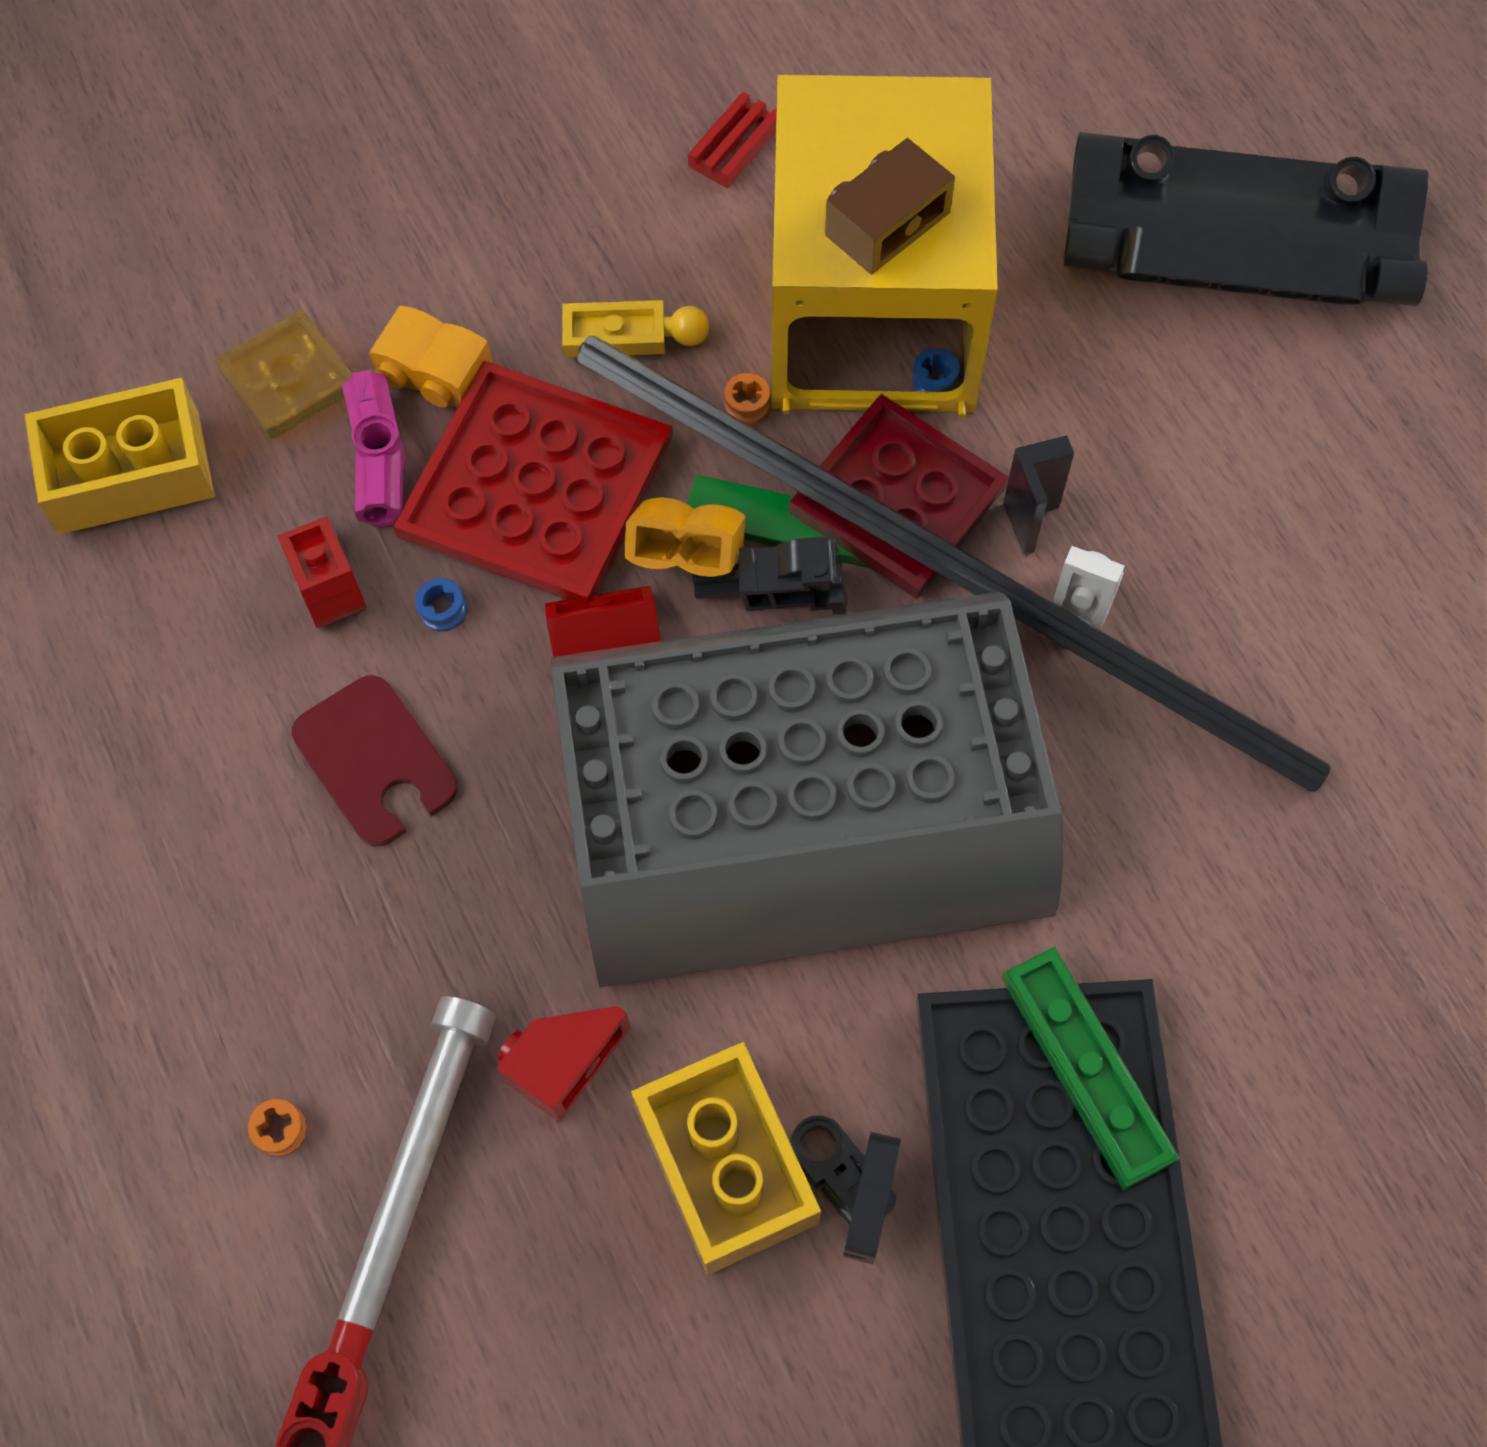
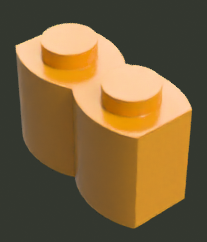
(429, 356)
(695, 539)

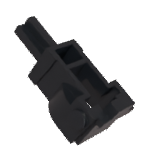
(783, 576)

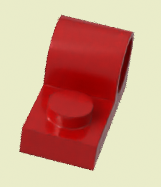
(322, 572)

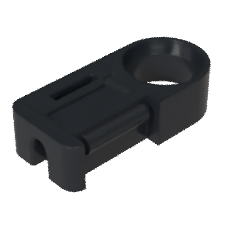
(840, 1172)
(872, 1198)

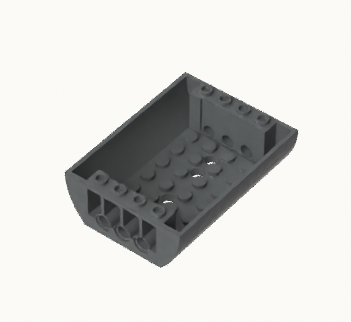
(815, 835)

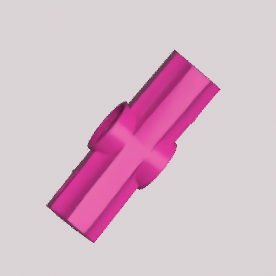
(380, 470)

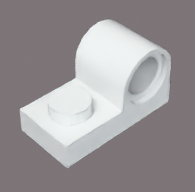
(1088, 585)

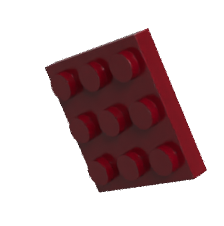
(912, 472)

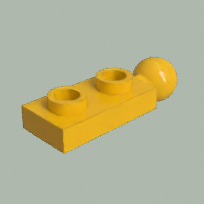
(631, 326)

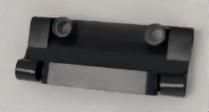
(1247, 222)

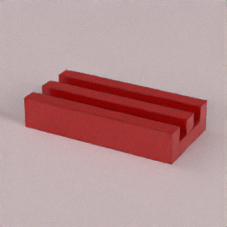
(740, 117)

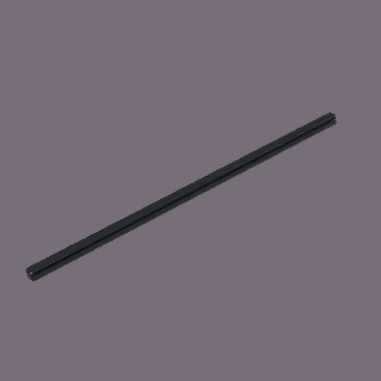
(956, 565)

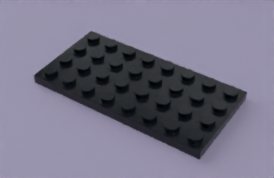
(1060, 1287)

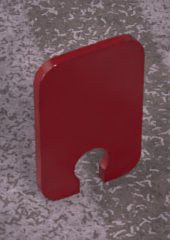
(362, 747)

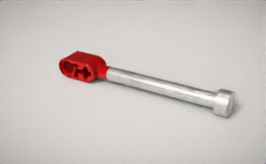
(460, 1028)

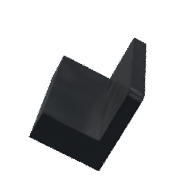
(1036, 486)

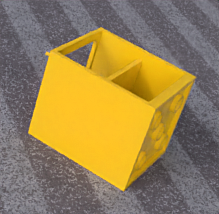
(830, 135)

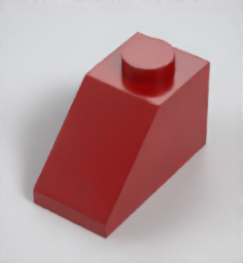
(560, 1056)

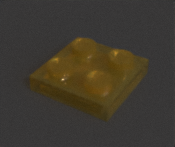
(285, 374)

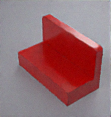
(604, 623)

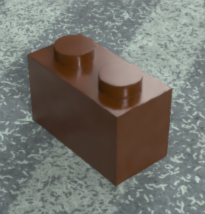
(888, 205)

